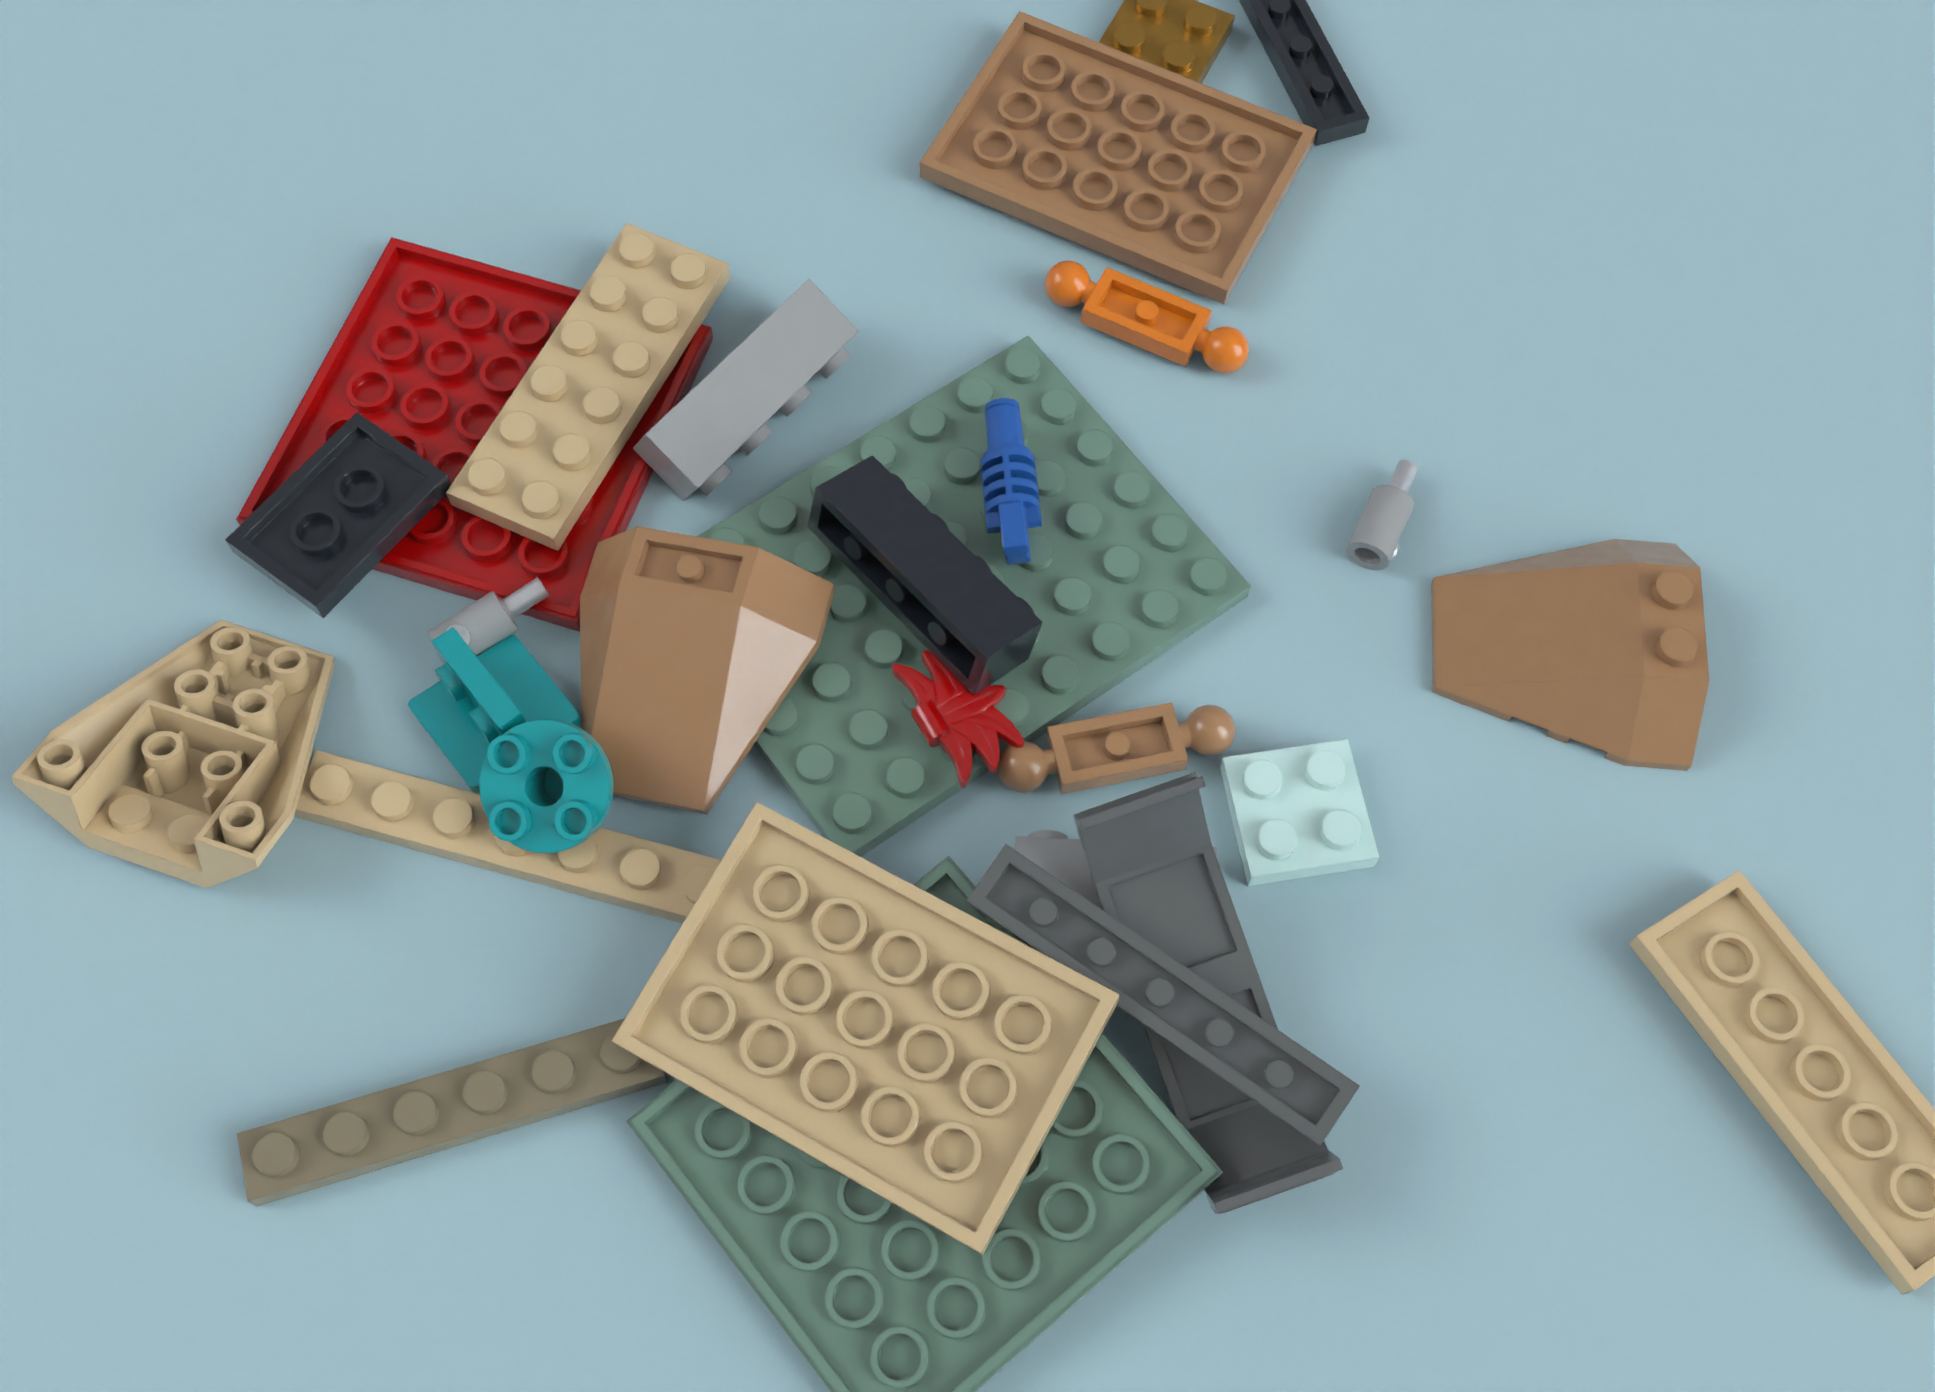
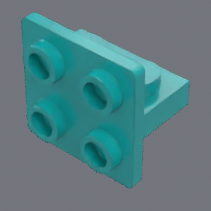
(484, 699)

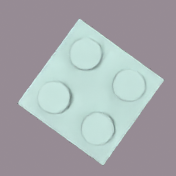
(1298, 812)

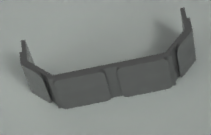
(1165, 883)

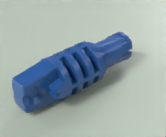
(1009, 481)

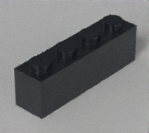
(924, 574)

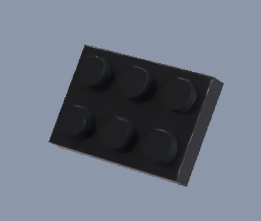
(339, 514)

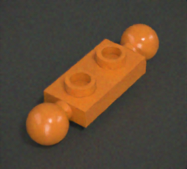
(1146, 317)

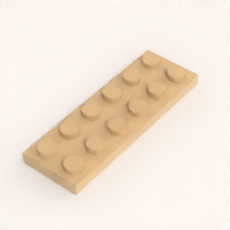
(589, 387)
(1806, 1067)

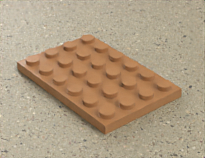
(1119, 156)

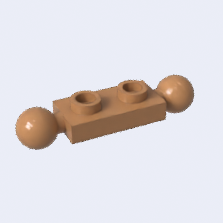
(1116, 748)

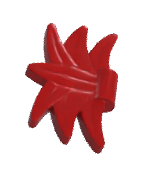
(957, 718)

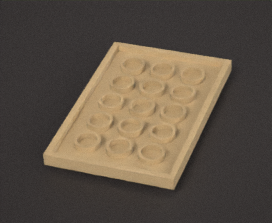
(869, 1025)

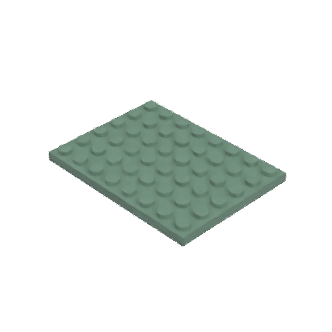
(1108, 575)

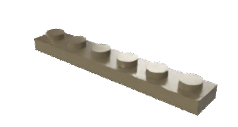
(439, 1113)

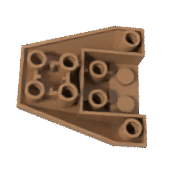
(689, 657)

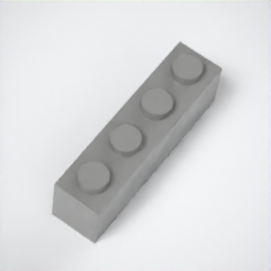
(745, 391)

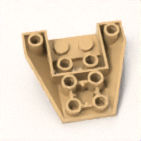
(190, 757)

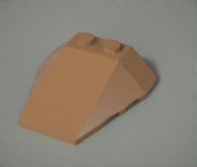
(1583, 644)

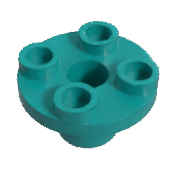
(545, 786)

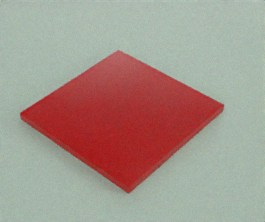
(432, 365)

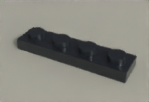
(1307, 68)

